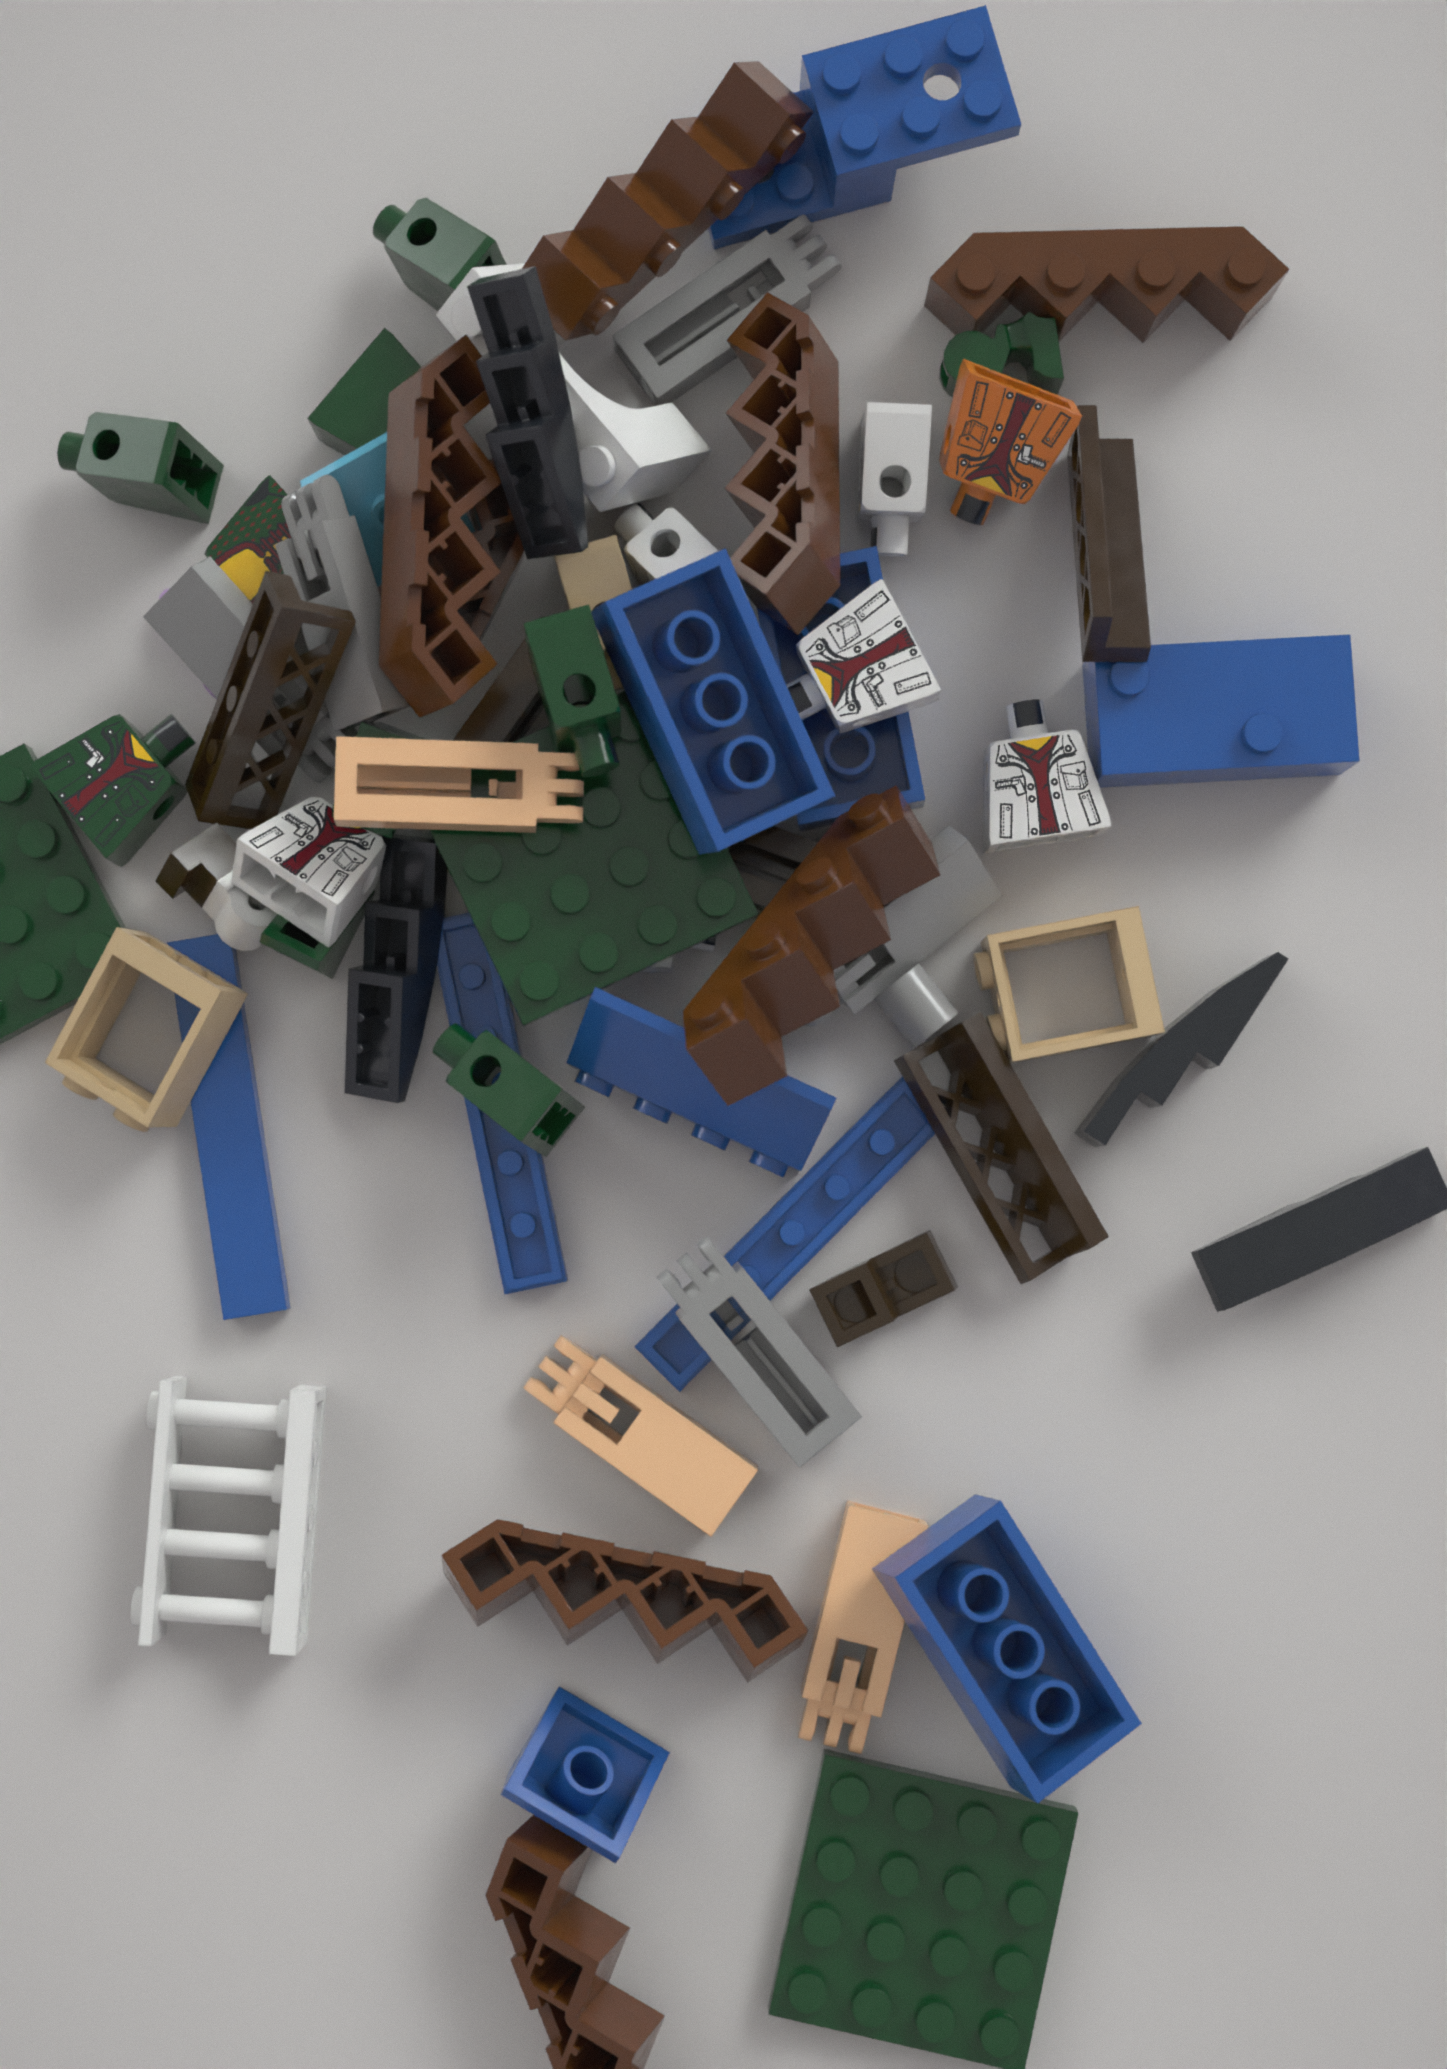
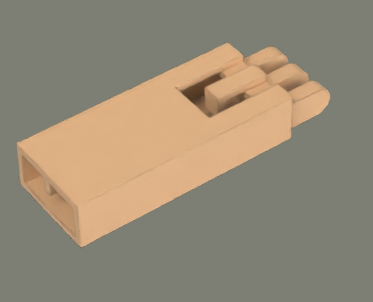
(430, 785)
(662, 1446)
(860, 1612)

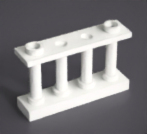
(284, 1549)

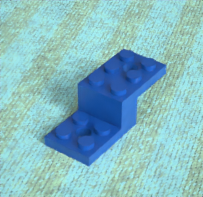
(880, 118)

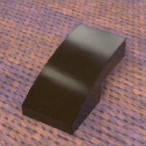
(883, 1288)

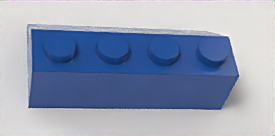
(649, 1059)

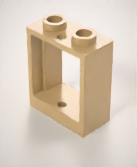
(1131, 970)
(101, 1002)

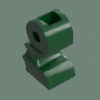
(1027, 341)

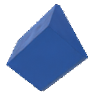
(585, 1774)

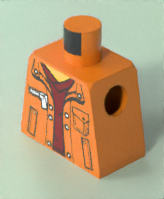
(1001, 438)

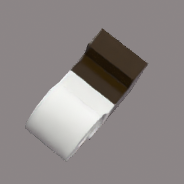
(205, 872)

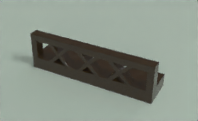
(1107, 545)
(247, 695)
(1020, 1146)

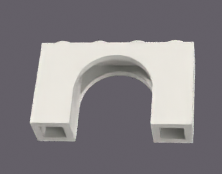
(621, 449)

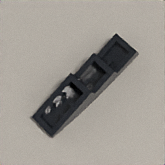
(533, 414)
(399, 966)
(1197, 1035)
(1321, 1229)

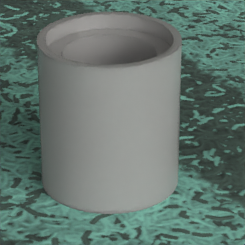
(916, 1005)

